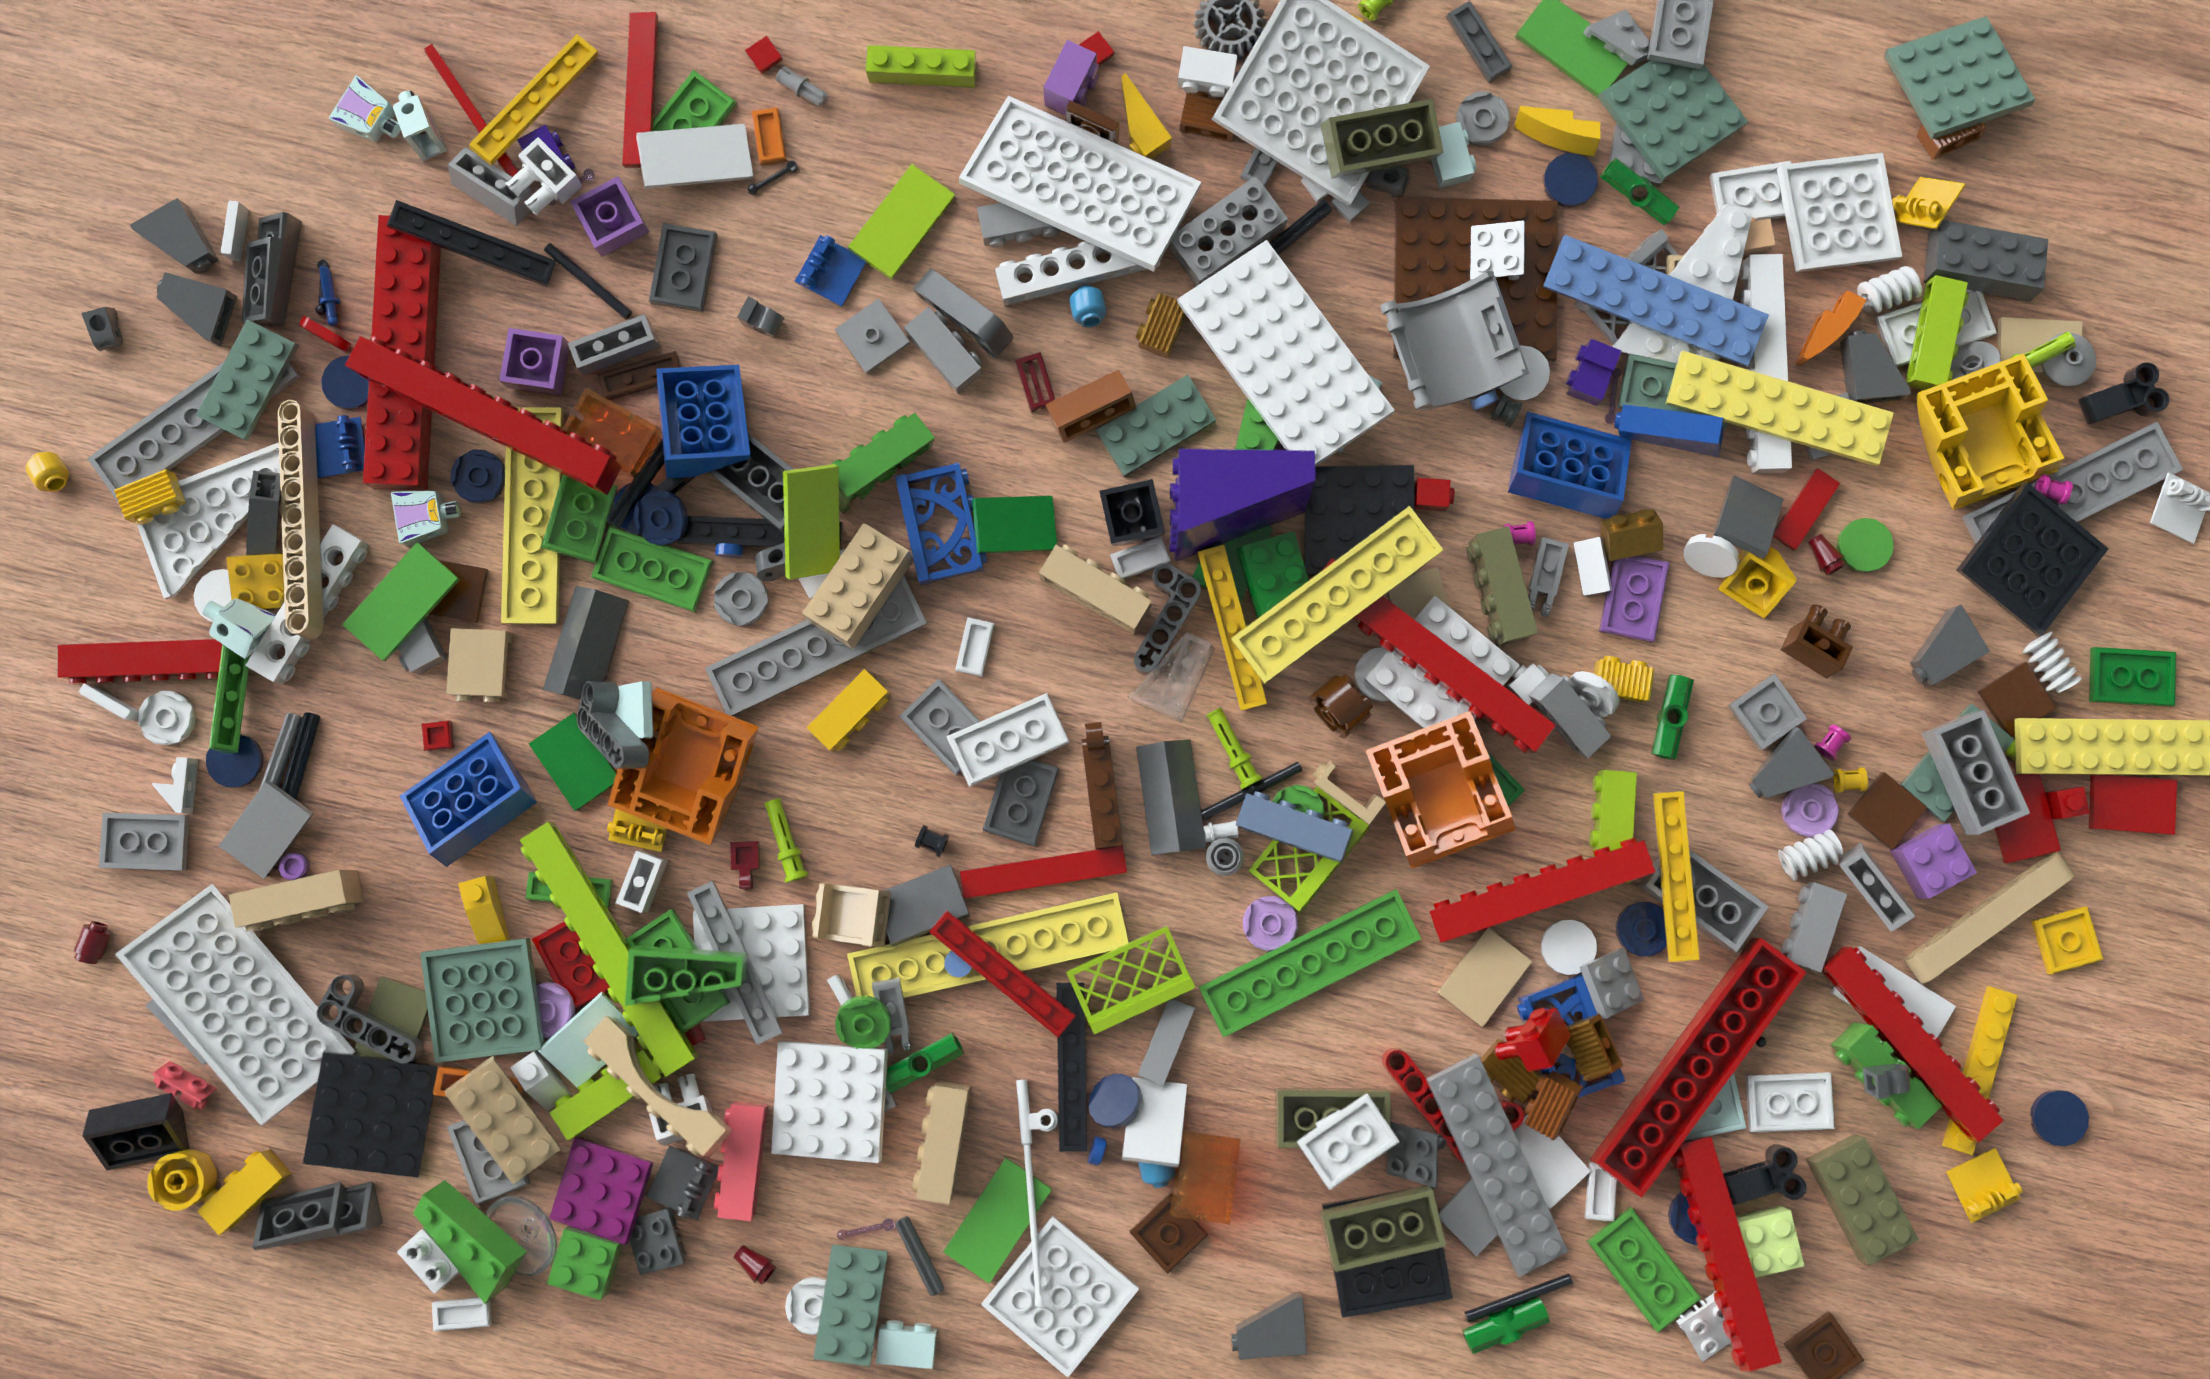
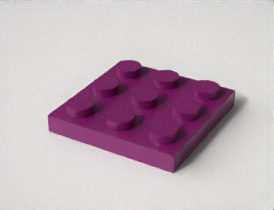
(601, 1190)

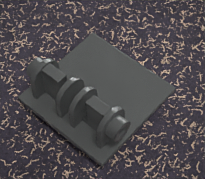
(1415, 1154)
(683, 1182)
(656, 1242)

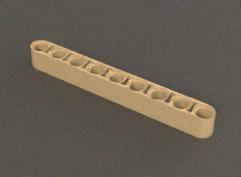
(297, 425)

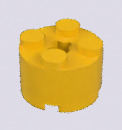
(165, 1179)

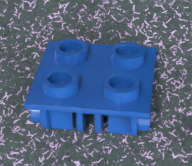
(830, 270)
(339, 446)

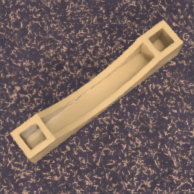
(617, 1049)

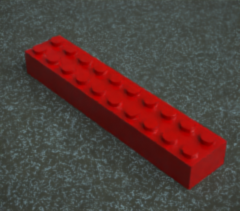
(407, 320)
(480, 413)
(1697, 1066)

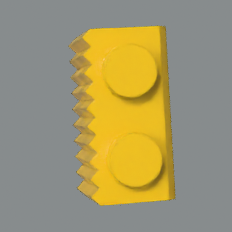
(150, 497)
(1629, 680)

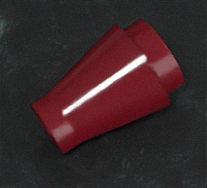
(1826, 555)
(754, 1264)

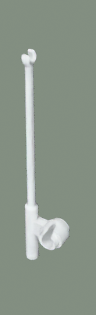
(1027, 1123)

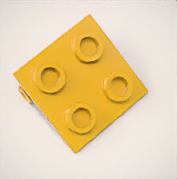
(1927, 202)
(257, 579)
(636, 831)
(1983, 1185)

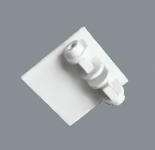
(1498, 249)
(2181, 508)
(1705, 1328)

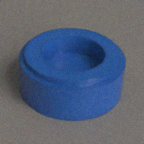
(729, 550)
(1097, 1151)

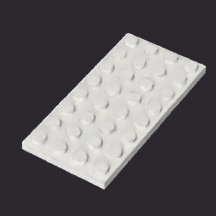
(1080, 183)
(1285, 354)
(233, 1003)

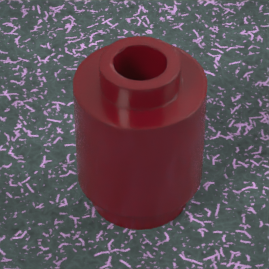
(92, 942)

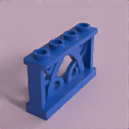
(912, 498)
(1578, 1001)

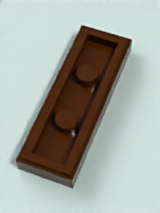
(635, 376)

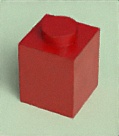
(1433, 494)
(2067, 802)

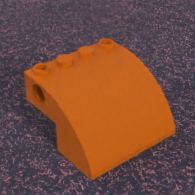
(691, 768)
(1441, 789)

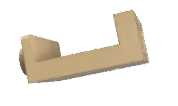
(478, 664)
(1365, 812)
(851, 914)

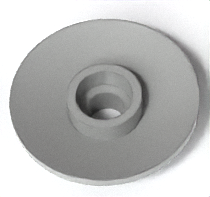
(1974, 357)
(2069, 373)

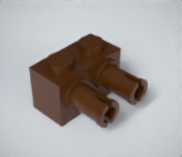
(1816, 647)

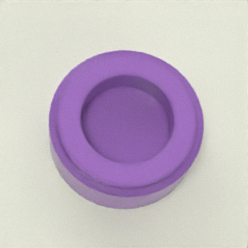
(294, 866)

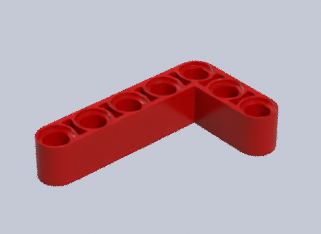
(1423, 1093)

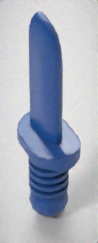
(328, 296)

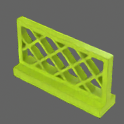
(1323, 870)
(1137, 1003)

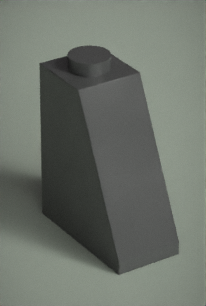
(178, 235)
(198, 305)
(1870, 370)
(263, 513)
(1948, 648)
(1273, 1331)

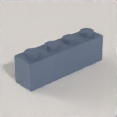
(1294, 827)

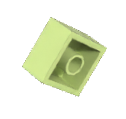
(1770, 1240)

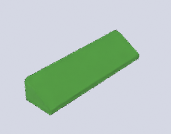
(229, 702)

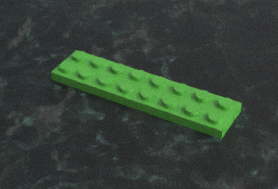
(1309, 963)

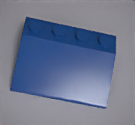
(701, 419)
(1570, 466)
(467, 800)

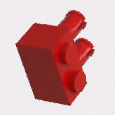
(1537, 1041)

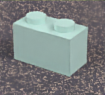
(1455, 163)
(906, 1345)

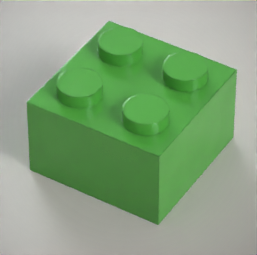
(584, 1263)

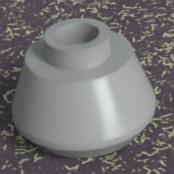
(1231, 863)

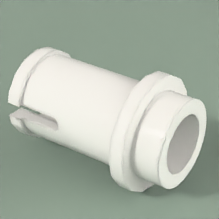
(1219, 831)

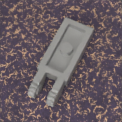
(1547, 572)
(891, 995)

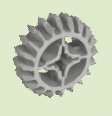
(1219, 43)

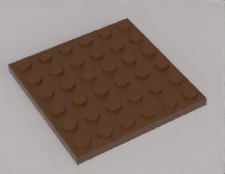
(1435, 257)

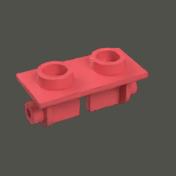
(174, 1078)

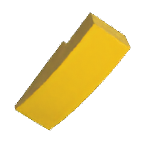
(1559, 129)

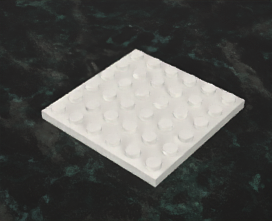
(1310, 68)

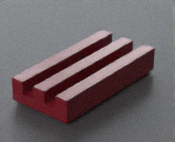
(1028, 359)

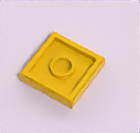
(2067, 940)

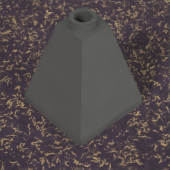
(1790, 766)

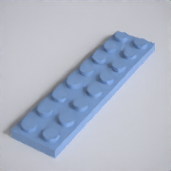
(1655, 300)

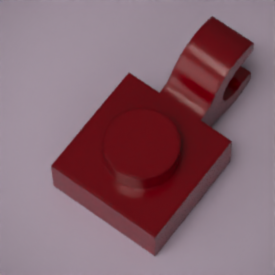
(745, 858)

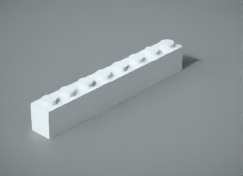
(1765, 292)

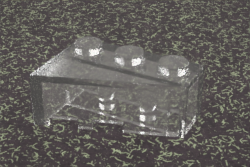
(1175, 679)

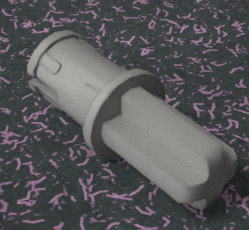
(801, 86)

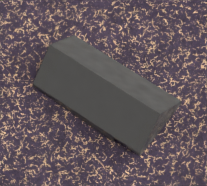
(270, 269)
(586, 641)
(1170, 796)
(317, 1214)

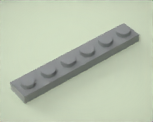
(724, 937)

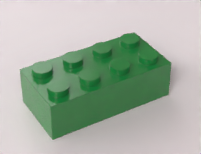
(1272, 570)

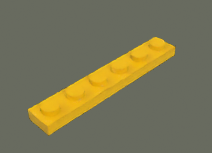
(533, 100)
(1230, 623)
(1676, 876)
(1984, 1055)

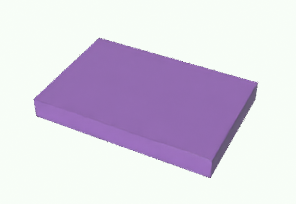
(1635, 598)

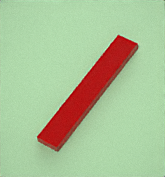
(639, 83)
(465, 102)
(1043, 871)
(1002, 973)

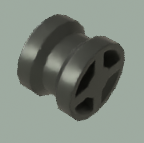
(1506, 411)

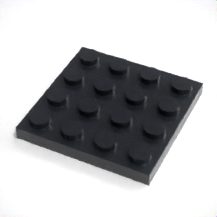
(1350, 506)
(2032, 559)
(370, 1114)
(1392, 1282)

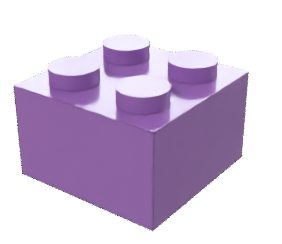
(1071, 77)
(609, 216)
(534, 361)
(1933, 861)

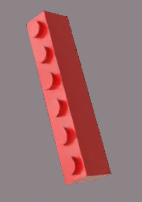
(139, 660)

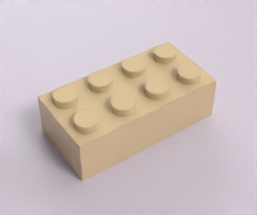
(858, 586)
(1095, 589)
(296, 900)
(502, 1120)
(943, 1142)

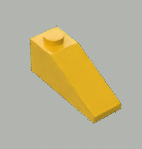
(1145, 130)
(484, 909)

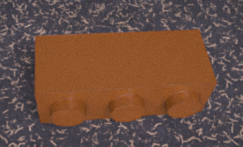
(1091, 406)

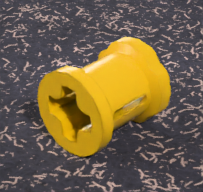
(1850, 780)

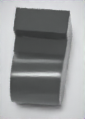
(1389, 180)
(760, 318)
(103, 328)
(771, 563)
(1888, 1080)

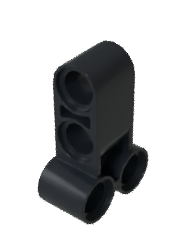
(2127, 396)
(1765, 1177)

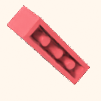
(741, 1162)

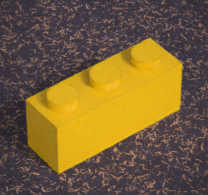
(849, 711)
(243, 1191)

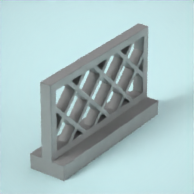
(1642, 254)

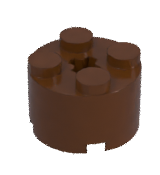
(1341, 705)

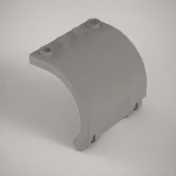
(1456, 343)

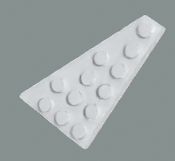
(1708, 264)
(213, 512)

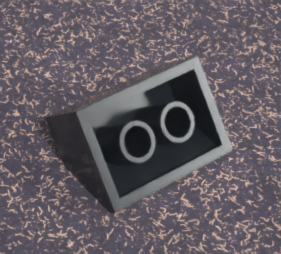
(136, 1131)

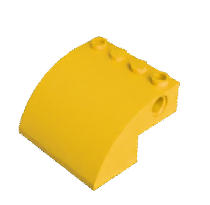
(1987, 431)

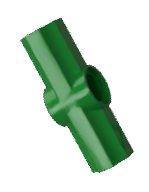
(1653, 202)
(1675, 699)
(936, 1054)
(1506, 1326)

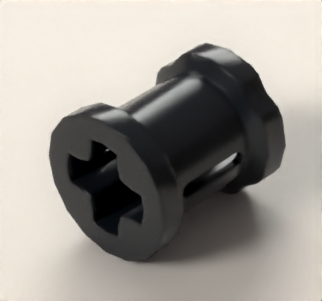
(931, 841)

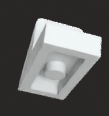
(182, 792)

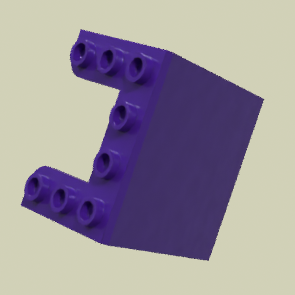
(1235, 493)

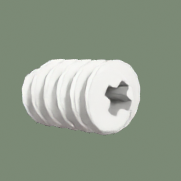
(1890, 289)
(2051, 663)
(1810, 853)

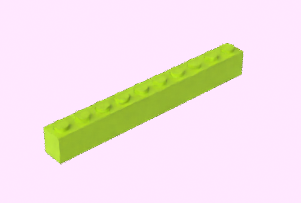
(605, 944)

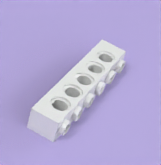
(1066, 278)
(264, 658)

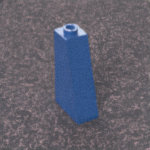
(1671, 429)

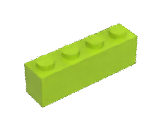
(921, 66)
(1937, 332)
(1613, 809)
(597, 1099)

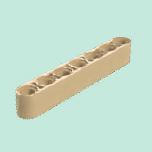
(1989, 917)

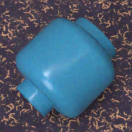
(1088, 306)
(1156, 1174)

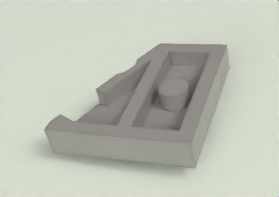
(1621, 37)

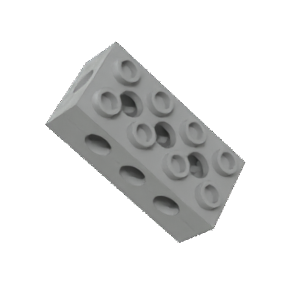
(1227, 215)

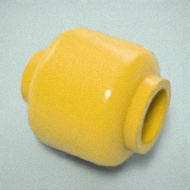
(47, 471)

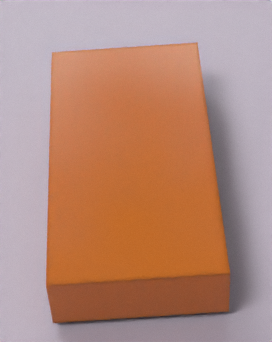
(769, 136)

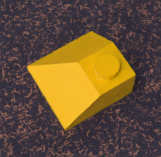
(1759, 581)

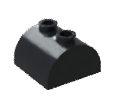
(1132, 513)

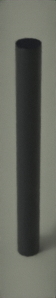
(588, 281)
(1259, 786)
(1518, 1298)

